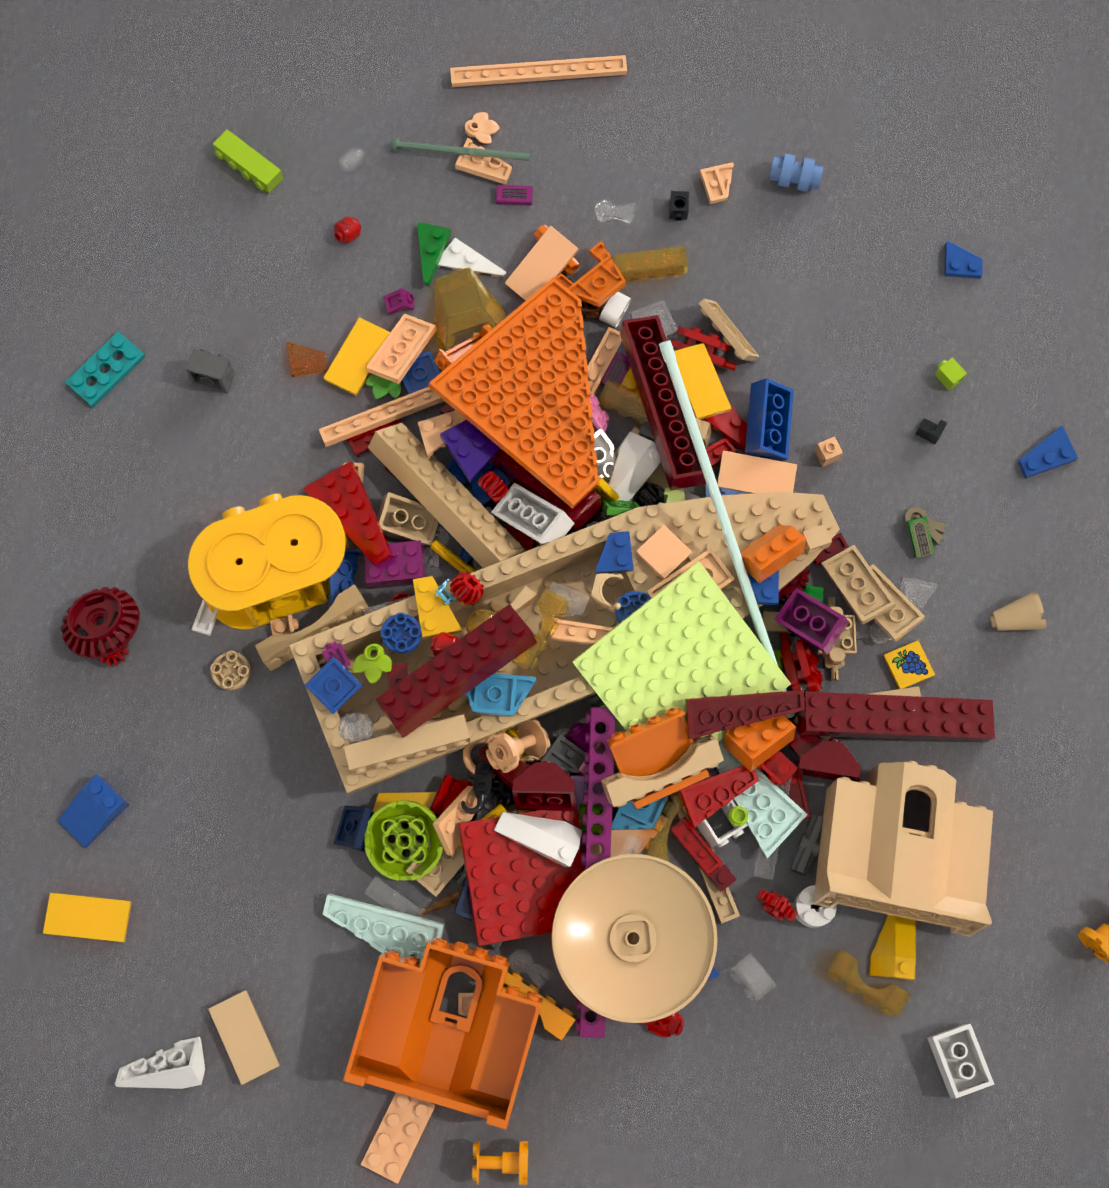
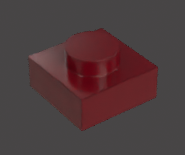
(722, 878)

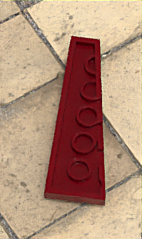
(722, 713)

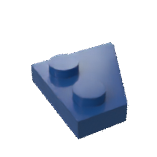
(961, 262)
(616, 554)

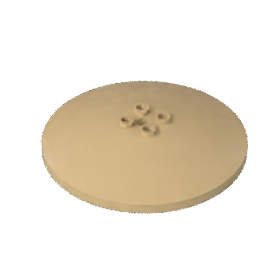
(673, 932)

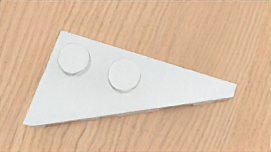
(461, 256)

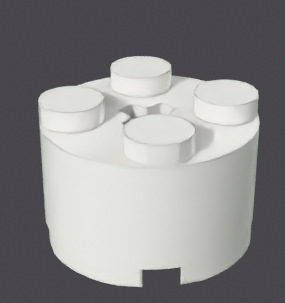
(811, 917)

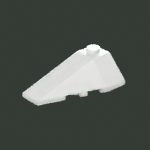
(174, 1068)

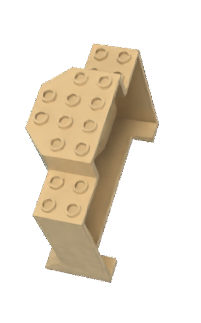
(888, 869)

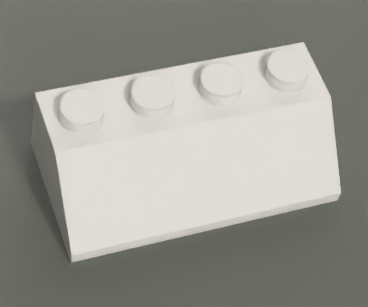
(532, 515)

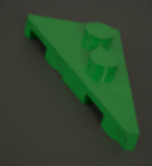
(432, 245)

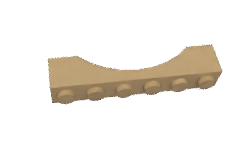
(346, 607)
(700, 755)

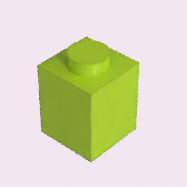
(950, 373)

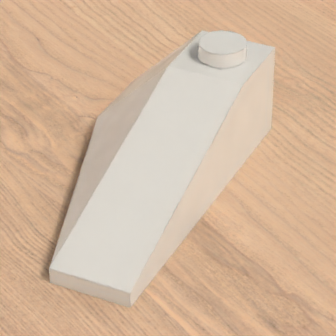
(605, 456)
(634, 465)
(547, 837)

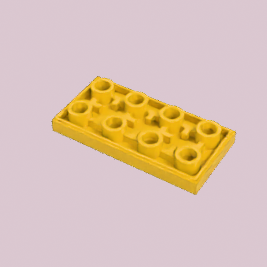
(349, 366)
(701, 382)
(87, 917)

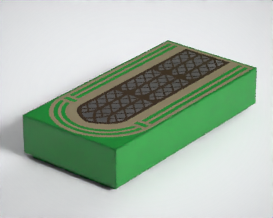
(920, 537)

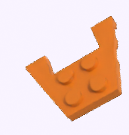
(598, 283)

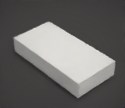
(204, 620)

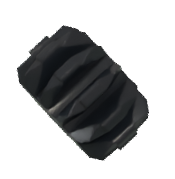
(650, 495)
(499, 793)

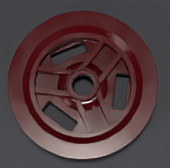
(109, 635)

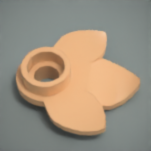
(482, 128)

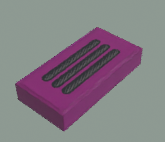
(514, 195)
(617, 369)

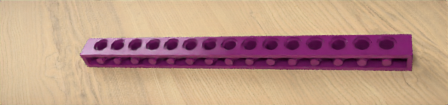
(596, 1027)

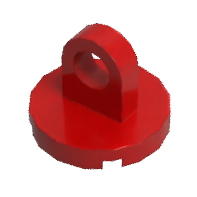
(667, 1026)

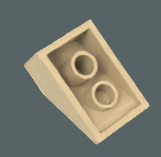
(406, 520)

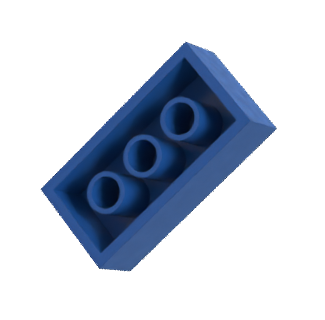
(769, 420)

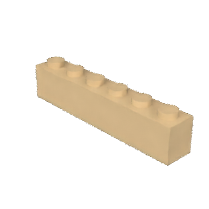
(394, 748)

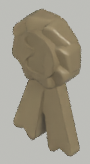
(934, 526)

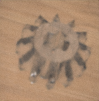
(355, 727)

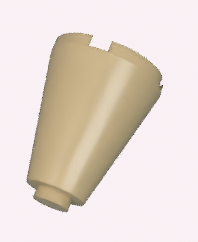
(1020, 615)

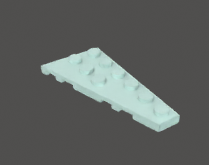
(769, 809)
(382, 926)

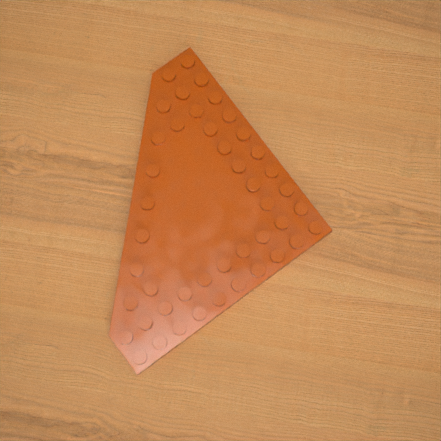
(532, 391)

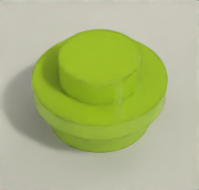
(738, 816)

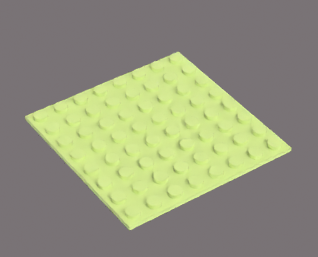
(678, 649)

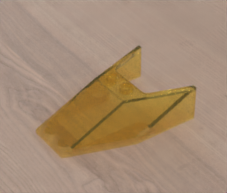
(462, 305)

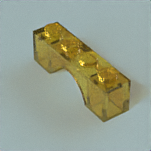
(551, 608)
(845, 969)

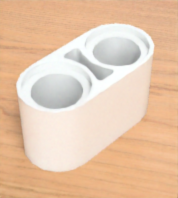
(615, 309)

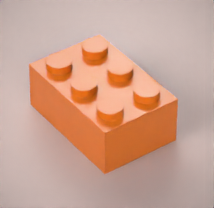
(759, 740)

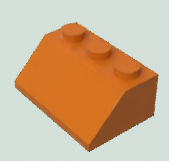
(772, 551)

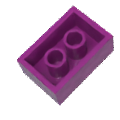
(399, 570)
(811, 620)

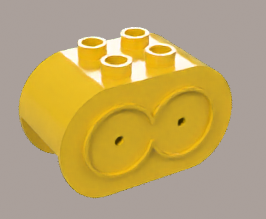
(267, 560)

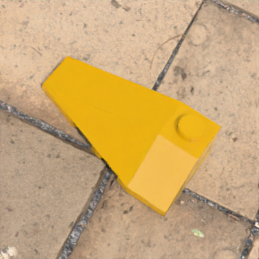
(895, 950)

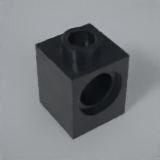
(679, 198)

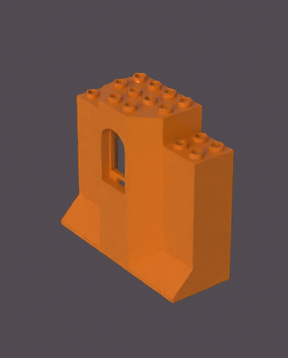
(419, 1053)

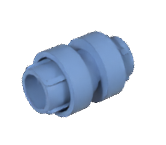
(803, 174)

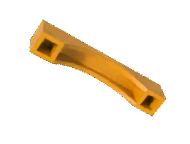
(553, 1018)

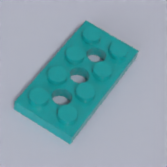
(105, 381)

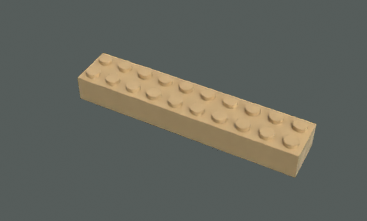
(444, 496)

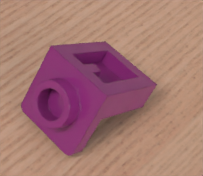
(398, 301)
(337, 651)

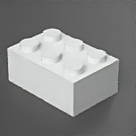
(960, 1061)

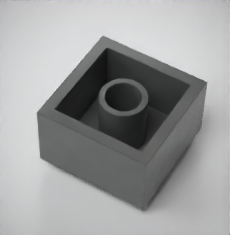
(210, 370)

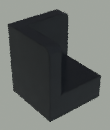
(930, 430)

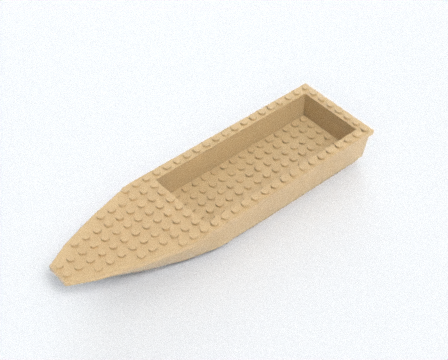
(572, 564)

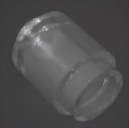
(352, 159)

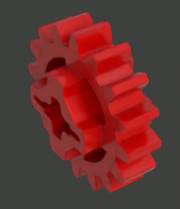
(776, 905)

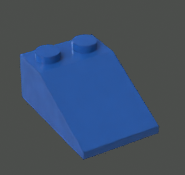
(92, 810)

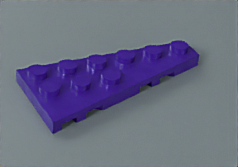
(469, 447)

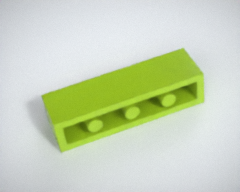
(247, 161)

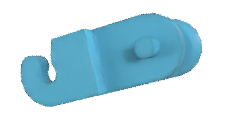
(442, 596)

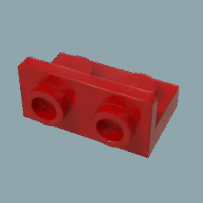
(779, 768)
(447, 793)

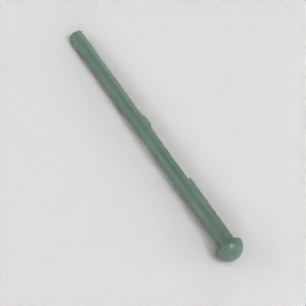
(396, 144)

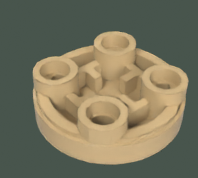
(230, 671)

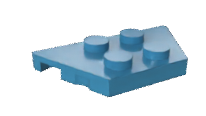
(500, 694)
(636, 819)

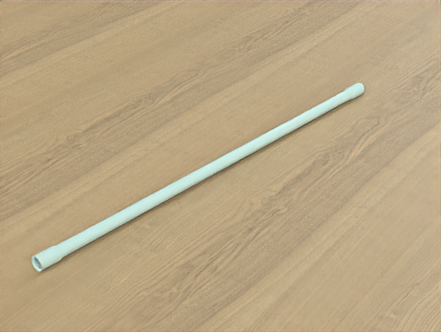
(670, 359)

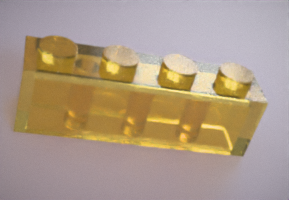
(652, 263)
(624, 400)

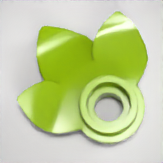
(372, 665)

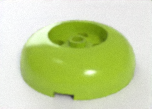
(389, 856)

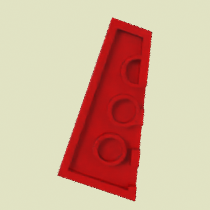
(711, 794)

